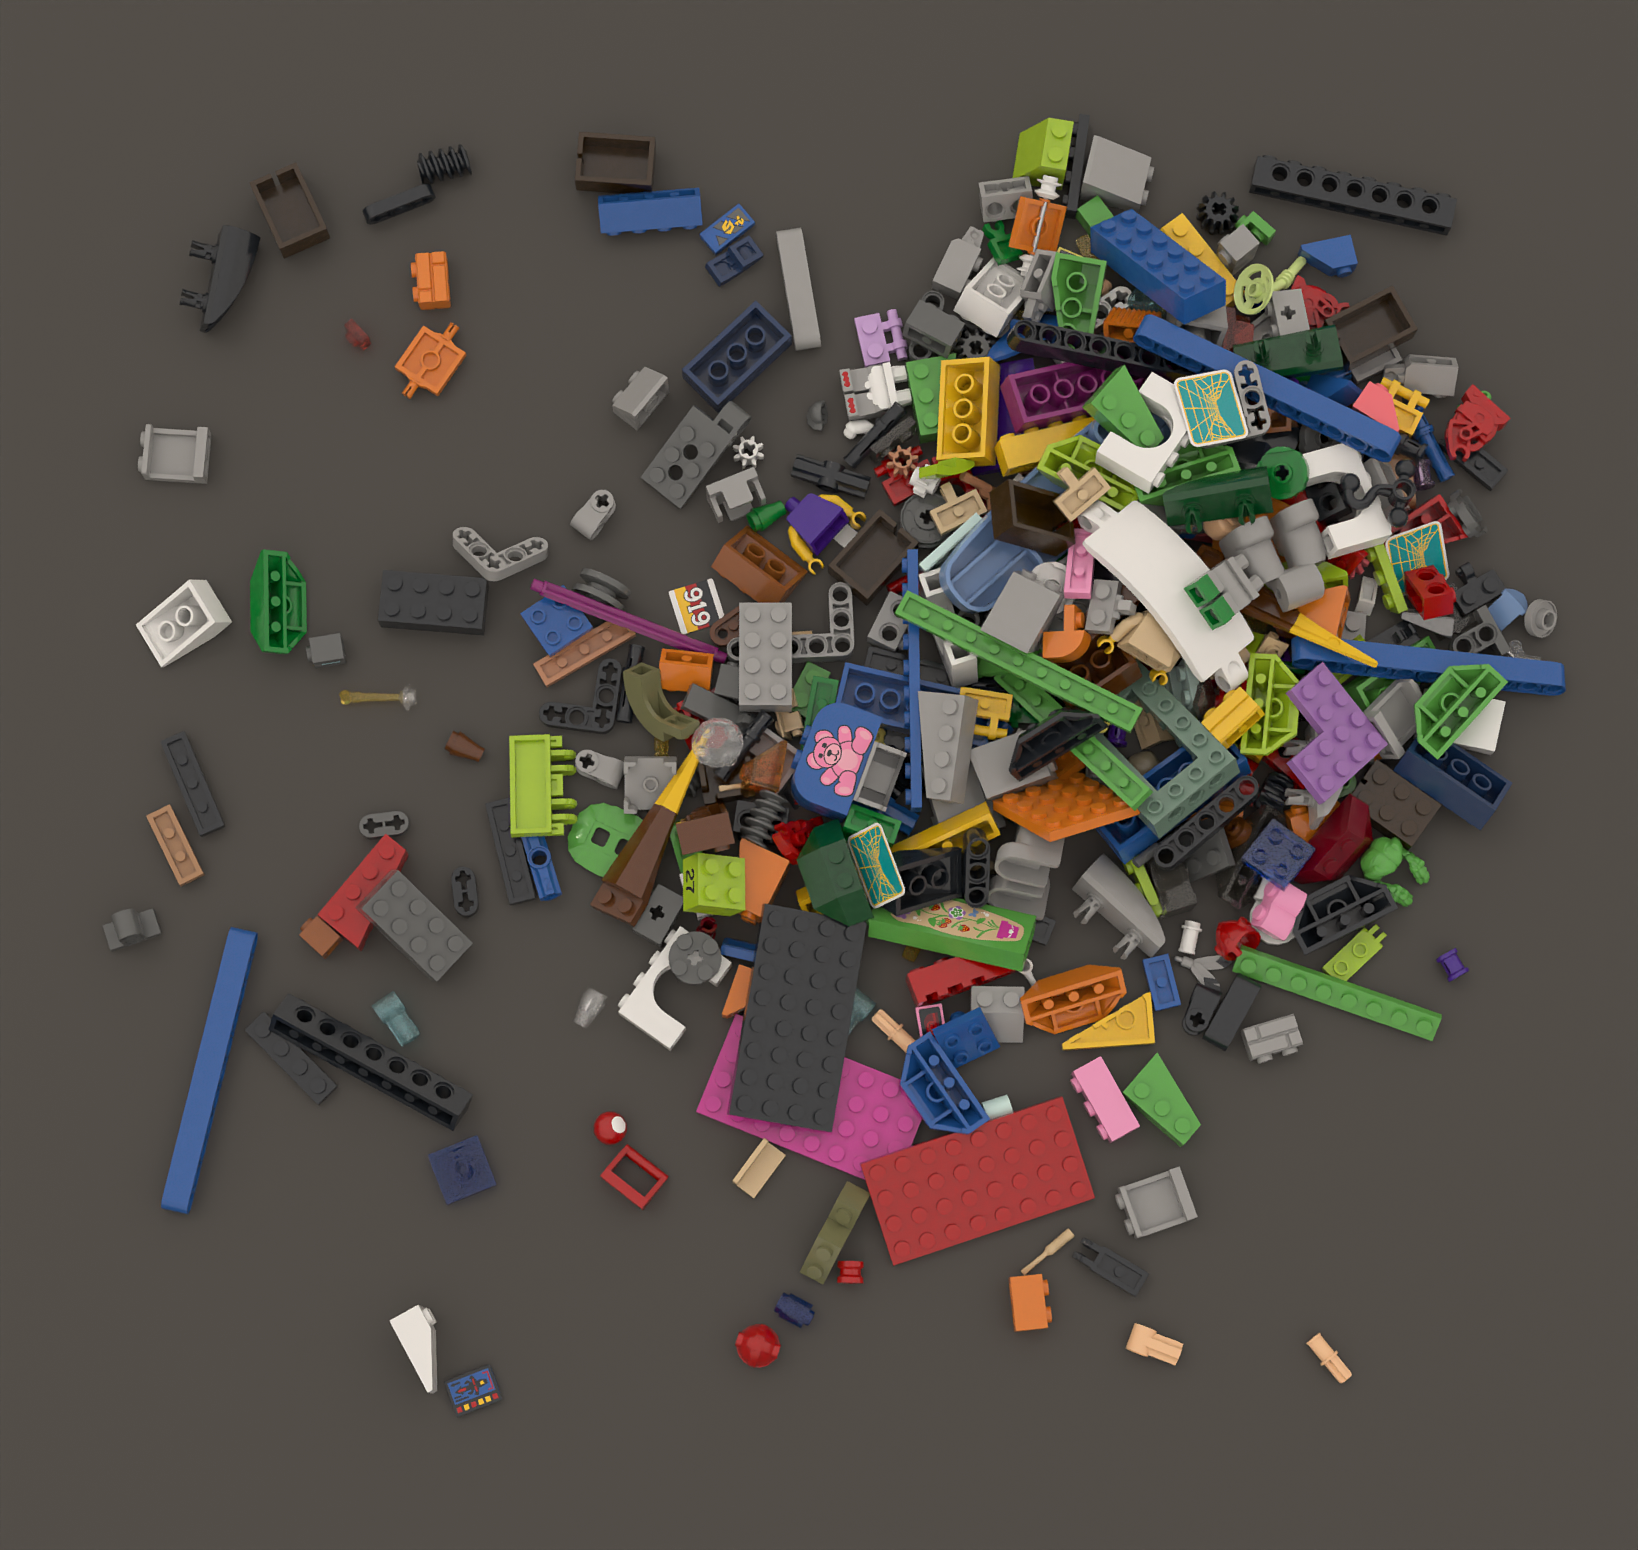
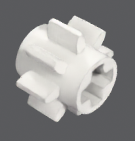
(745, 458)
(923, 486)

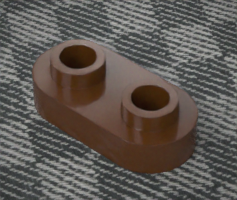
(727, 623)
(1237, 832)

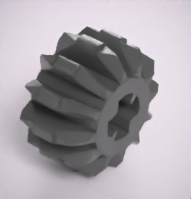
(972, 342)

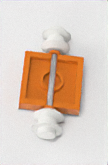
(1038, 222)

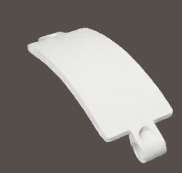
(1156, 570)

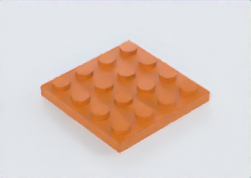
(1064, 807)

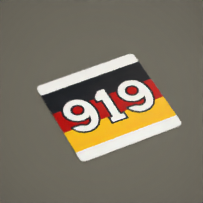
(696, 606)

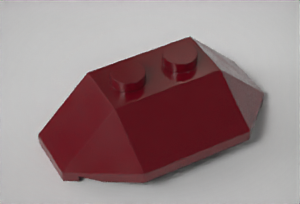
(1338, 842)

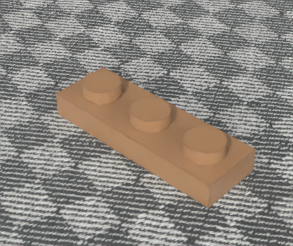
(175, 845)

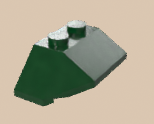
(833, 876)

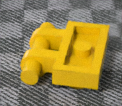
(1406, 414)
(991, 706)

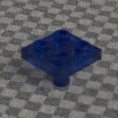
(1278, 854)
(462, 1170)

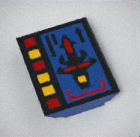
(473, 1390)

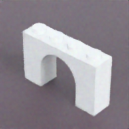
(1147, 465)
(1369, 525)
(959, 664)
(641, 1006)

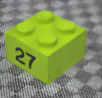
(713, 884)

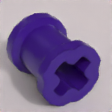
(1116, 736)
(1452, 965)

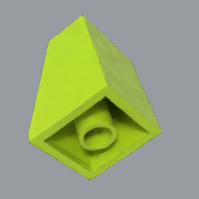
(1044, 151)

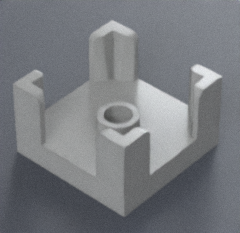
(646, 780)

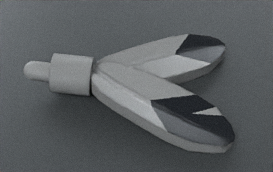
(1200, 968)

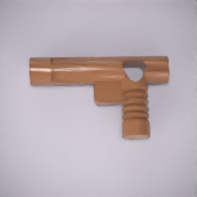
(983, 487)

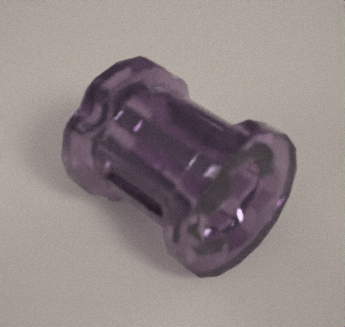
(1422, 476)

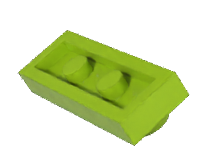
(1386, 578)

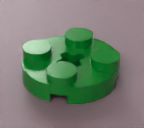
(1292, 461)

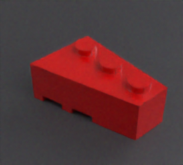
(1434, 510)

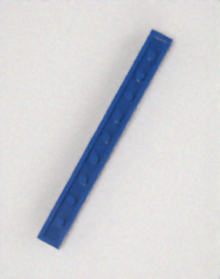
(912, 668)

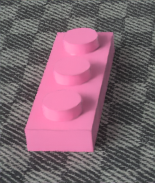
(1079, 569)

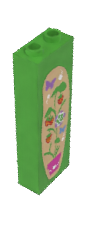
(955, 929)

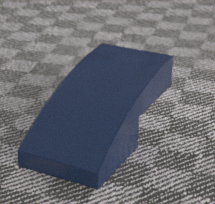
(734, 261)

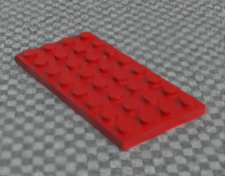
(977, 1181)

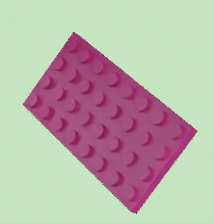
(869, 1118)

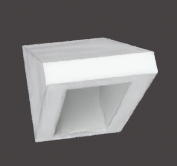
(1366, 596)

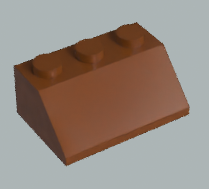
(758, 567)

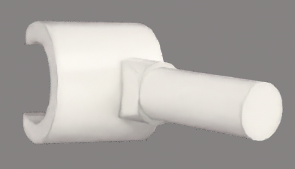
(1027, 972)

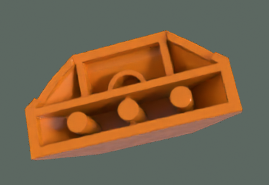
(1073, 998)

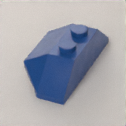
(939, 1089)

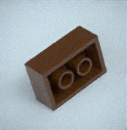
(1109, 671)

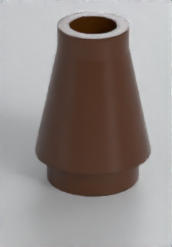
(464, 747)

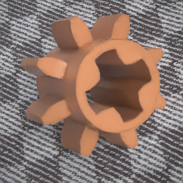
(907, 457)

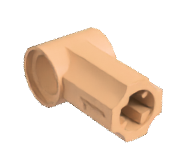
(1149, 1343)

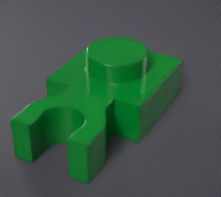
(999, 244)

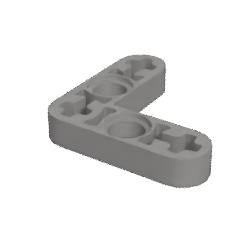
(1249, 418)
(530, 551)

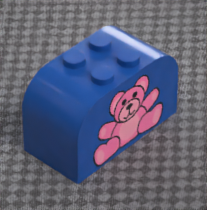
(833, 759)

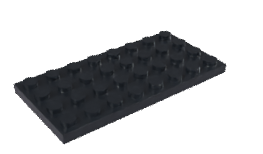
(796, 1018)

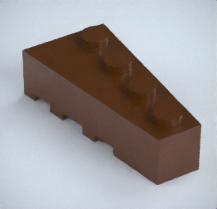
(705, 829)

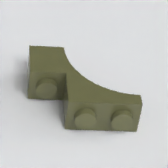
(835, 1232)

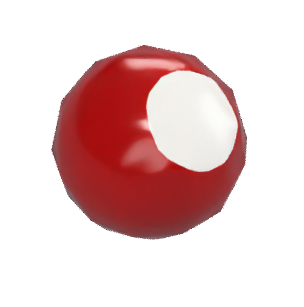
(610, 1128)

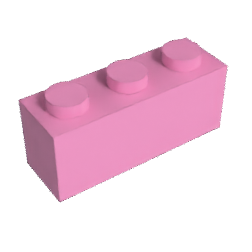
(1104, 1100)

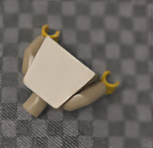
(1147, 642)

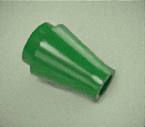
(763, 516)

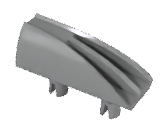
(1303, 797)
(1122, 904)

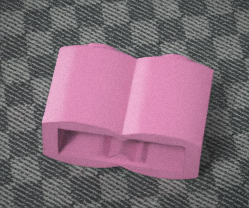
(1278, 910)

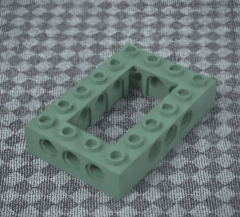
(1208, 772)

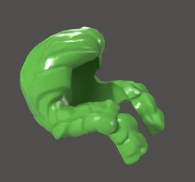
(1384, 858)

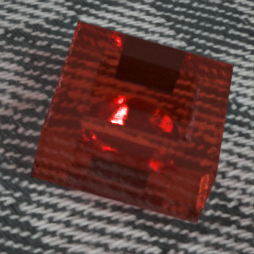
(356, 335)

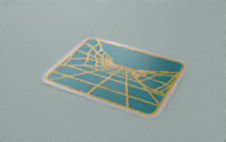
(1211, 408)
(1417, 549)
(876, 865)

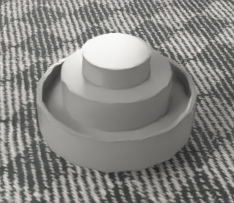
(1540, 618)

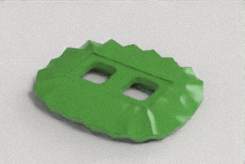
(603, 816)

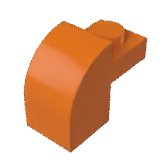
(1067, 644)

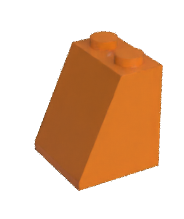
(1327, 612)
(763, 878)

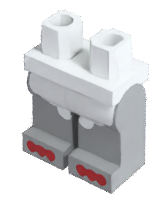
(872, 390)

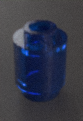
(794, 1310)

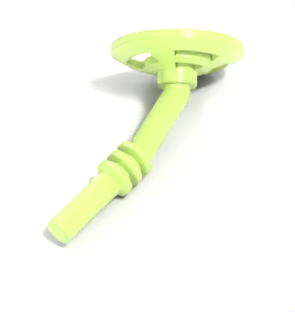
(1260, 288)

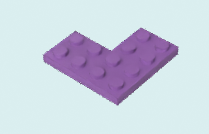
(1344, 735)

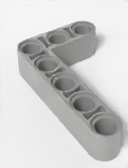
(827, 640)

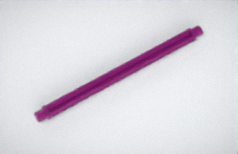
(625, 619)

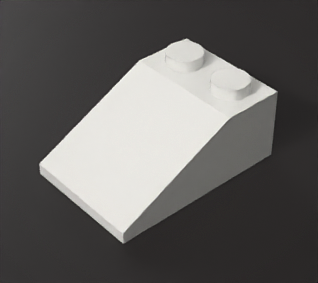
(991, 297)
(183, 621)
(419, 1340)

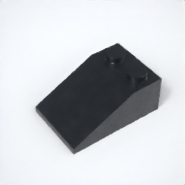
(928, 878)

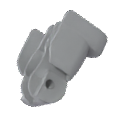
(1296, 539)
(1024, 873)

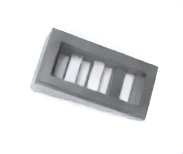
(1441, 625)

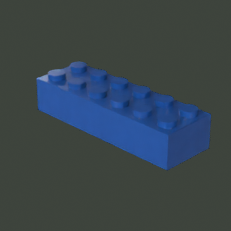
(1158, 266)
(884, 696)
(1131, 835)

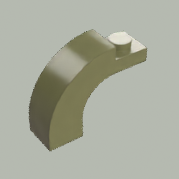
(651, 707)

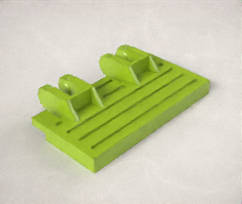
(535, 783)

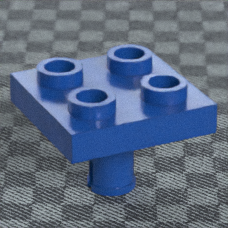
(555, 624)
(966, 1037)

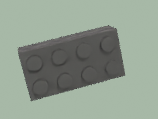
(414, 925)

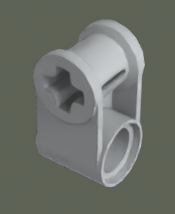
(591, 516)
(605, 769)

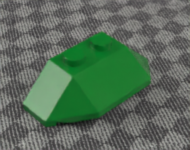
(277, 603)

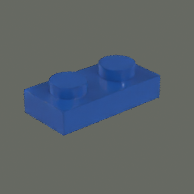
(1161, 982)

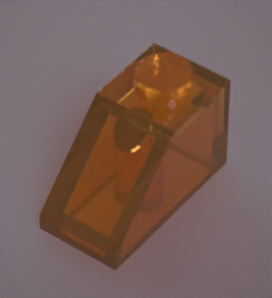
(764, 769)

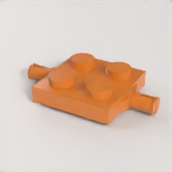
(430, 360)

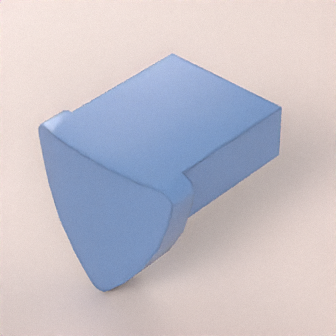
(1508, 607)

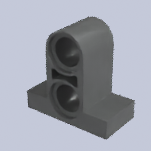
(1472, 638)
(131, 928)

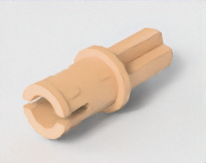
(892, 1029)
(1329, 1358)

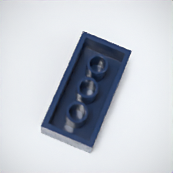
(737, 356)
(1455, 781)

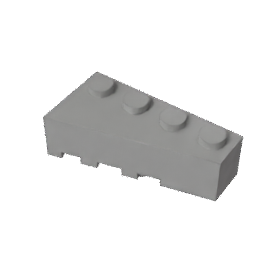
(946, 743)

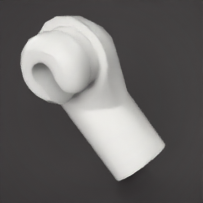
(857, 427)

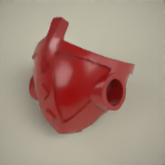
(1232, 935)
(758, 1345)

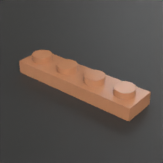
(582, 652)

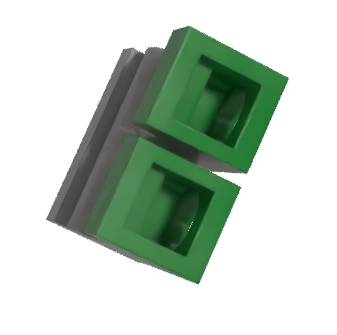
(1233, 586)

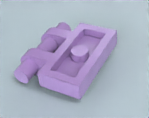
(872, 339)

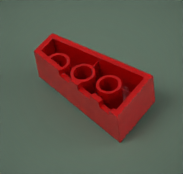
(341, 909)
(950, 978)

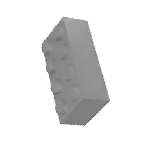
(765, 657)

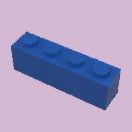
(650, 211)

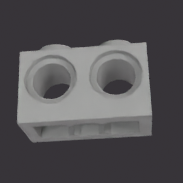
(1001, 197)
(888, 621)

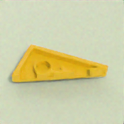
(1125, 1027)

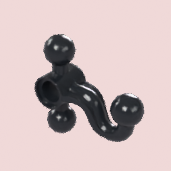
(1397, 516)

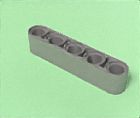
(798, 289)

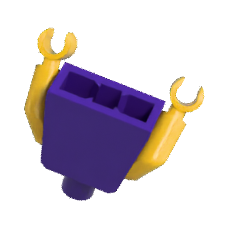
(816, 523)

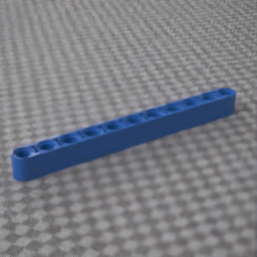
(1279, 392)
(1428, 664)
(209, 1070)

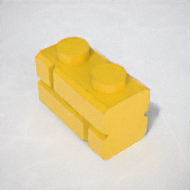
(1232, 717)

